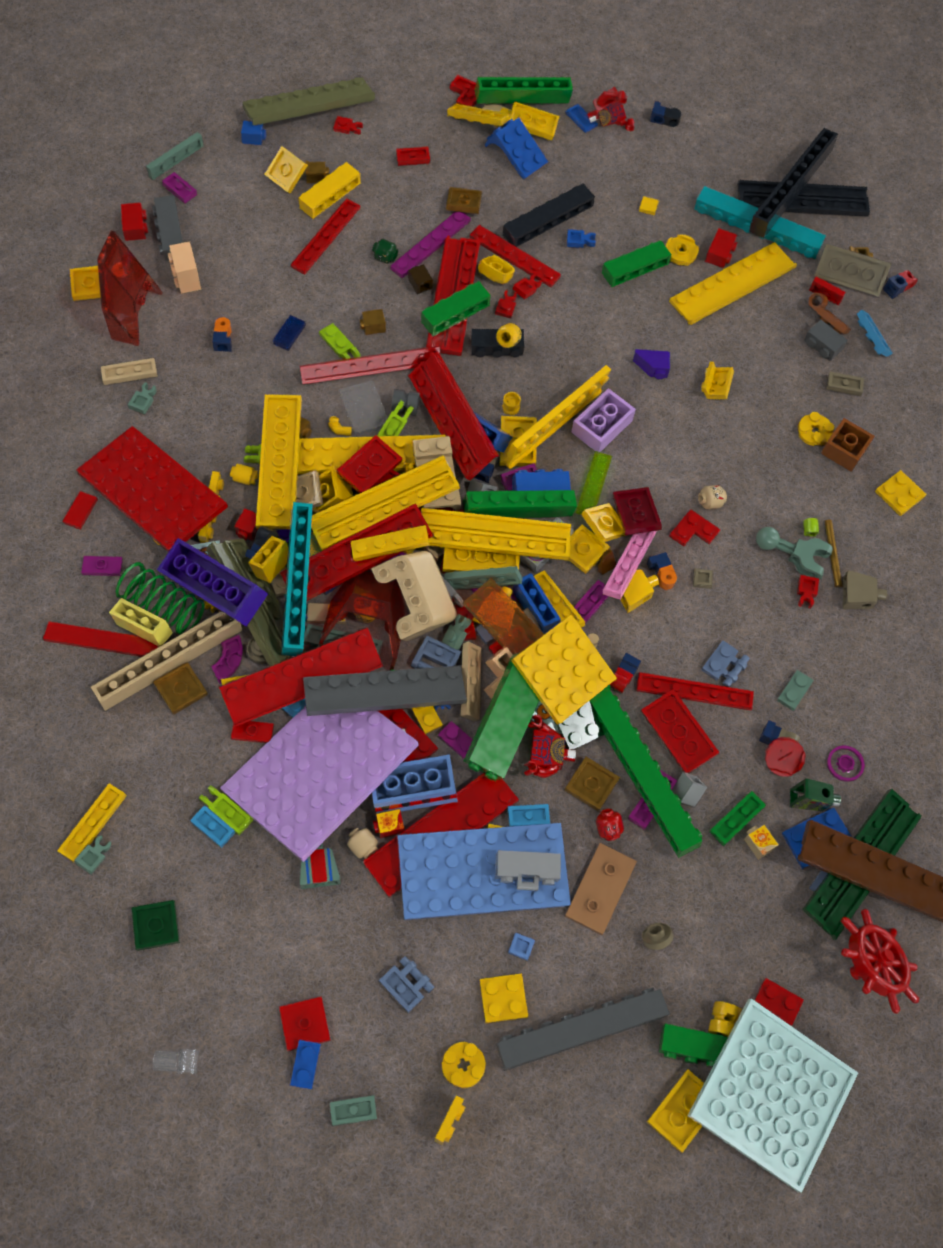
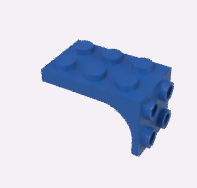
(518, 147)

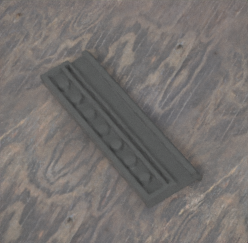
(384, 690)

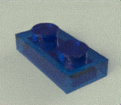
(289, 332)

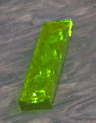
(594, 482)

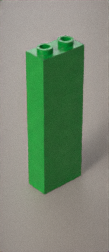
(502, 725)

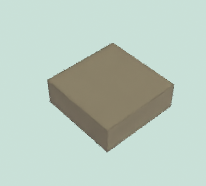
(702, 578)

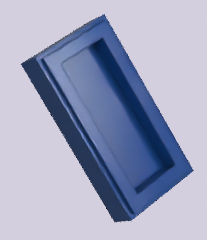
(580, 117)

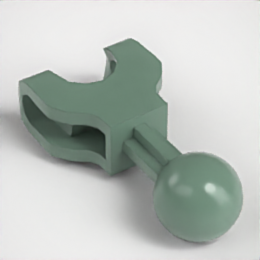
(800, 553)

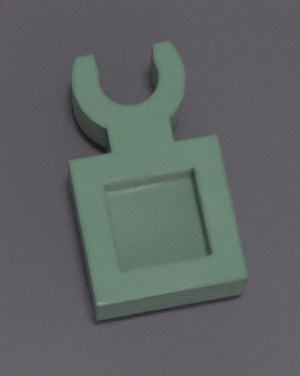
(142, 400)
(455, 634)
(91, 856)

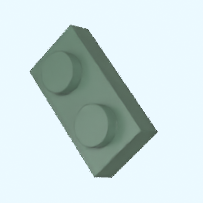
(795, 690)
(353, 1110)

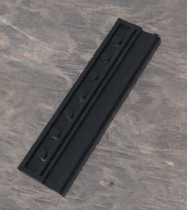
(812, 198)

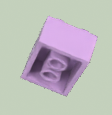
(603, 420)

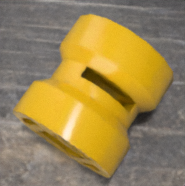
(511, 403)

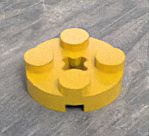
(690, 250)
(815, 420)
(475, 1070)

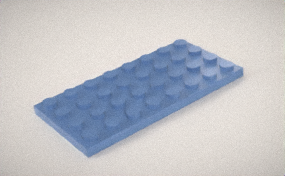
(456, 871)

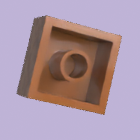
(847, 444)

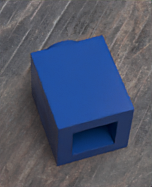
(252, 134)

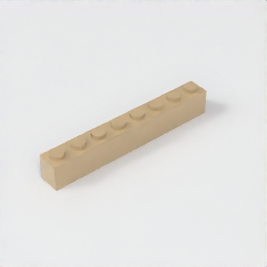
(165, 659)

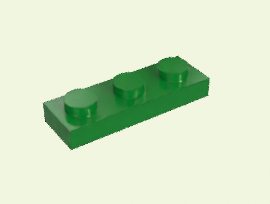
(737, 818)

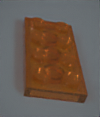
(502, 617)

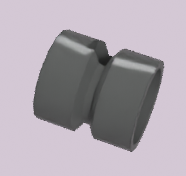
(410, 399)

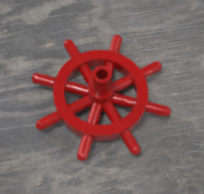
(879, 961)

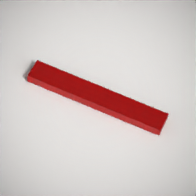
(325, 236)
(98, 639)
(696, 691)

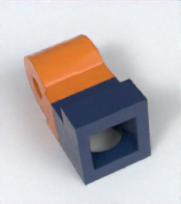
(221, 334)
(663, 569)

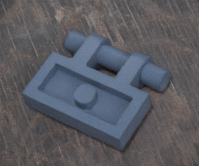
(721, 659)
(402, 989)

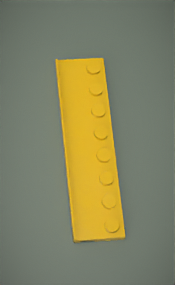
(732, 283)
(556, 418)
(373, 505)
(498, 534)

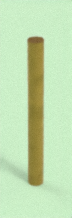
(834, 557)

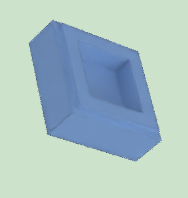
(521, 946)

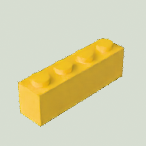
(329, 190)

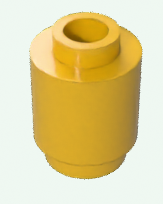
(244, 474)

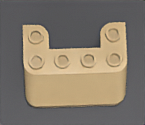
(422, 590)

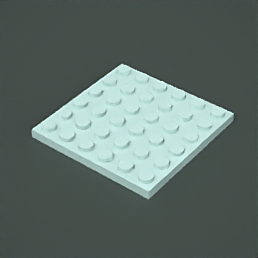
(773, 1095)

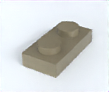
(845, 383)

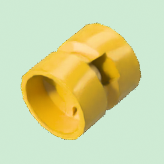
(720, 1011)

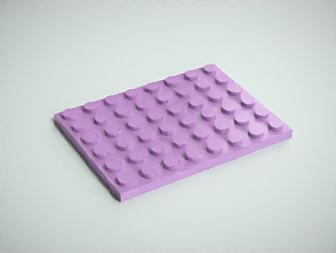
(317, 774)

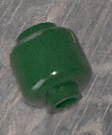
(385, 251)

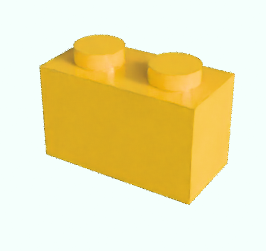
(270, 559)

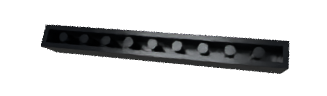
(793, 183)

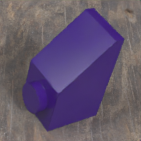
(653, 362)

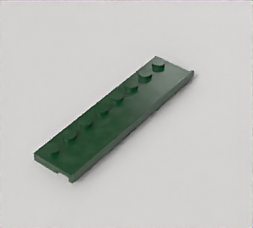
(884, 829)

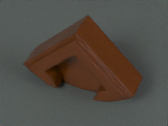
(607, 562)

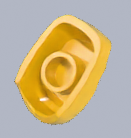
(496, 269)

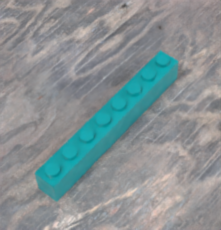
(741, 214)
(297, 579)

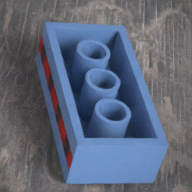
(417, 785)

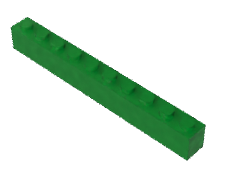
(645, 774)

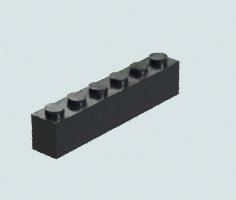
(548, 215)

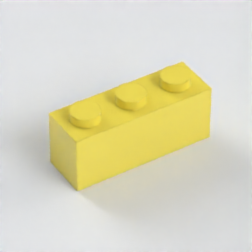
(141, 622)

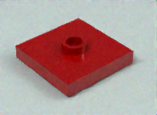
(304, 1021)

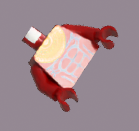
(610, 109)
(547, 750)

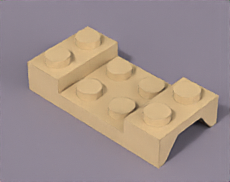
(428, 450)

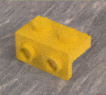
(717, 381)

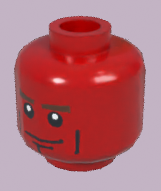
(609, 824)

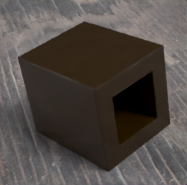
(420, 279)

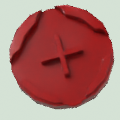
(785, 756)

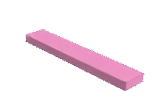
(628, 564)

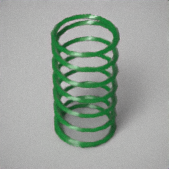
(161, 601)

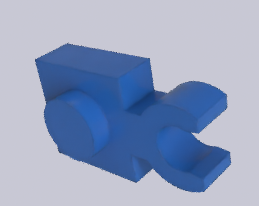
(577, 238)

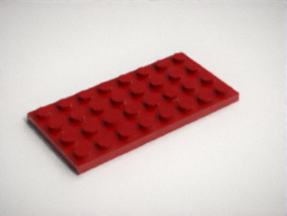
(152, 488)

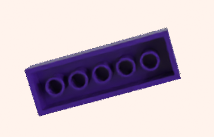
(212, 582)

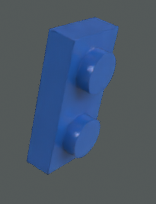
(305, 1064)

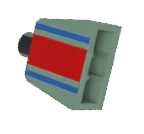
(319, 869)

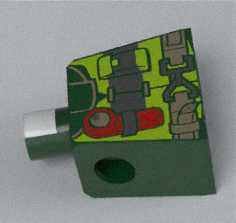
(816, 795)

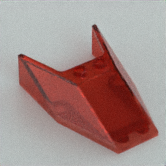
(122, 289)
(371, 599)

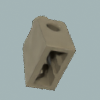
(861, 591)

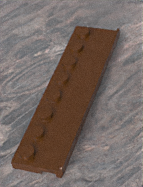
(872, 869)

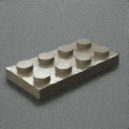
(852, 269)

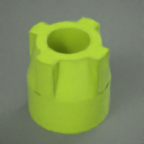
(811, 527)

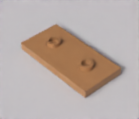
(601, 889)

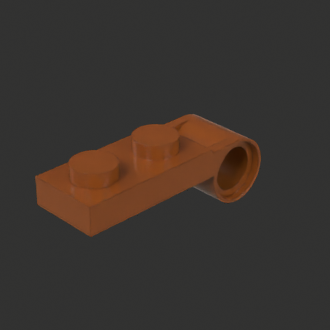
(826, 315)

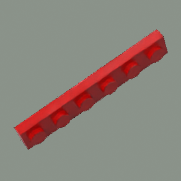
(515, 256)

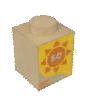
(760, 841)

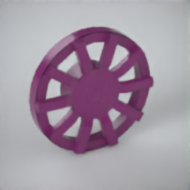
(845, 763)

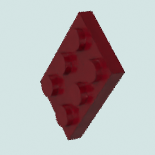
(637, 511)

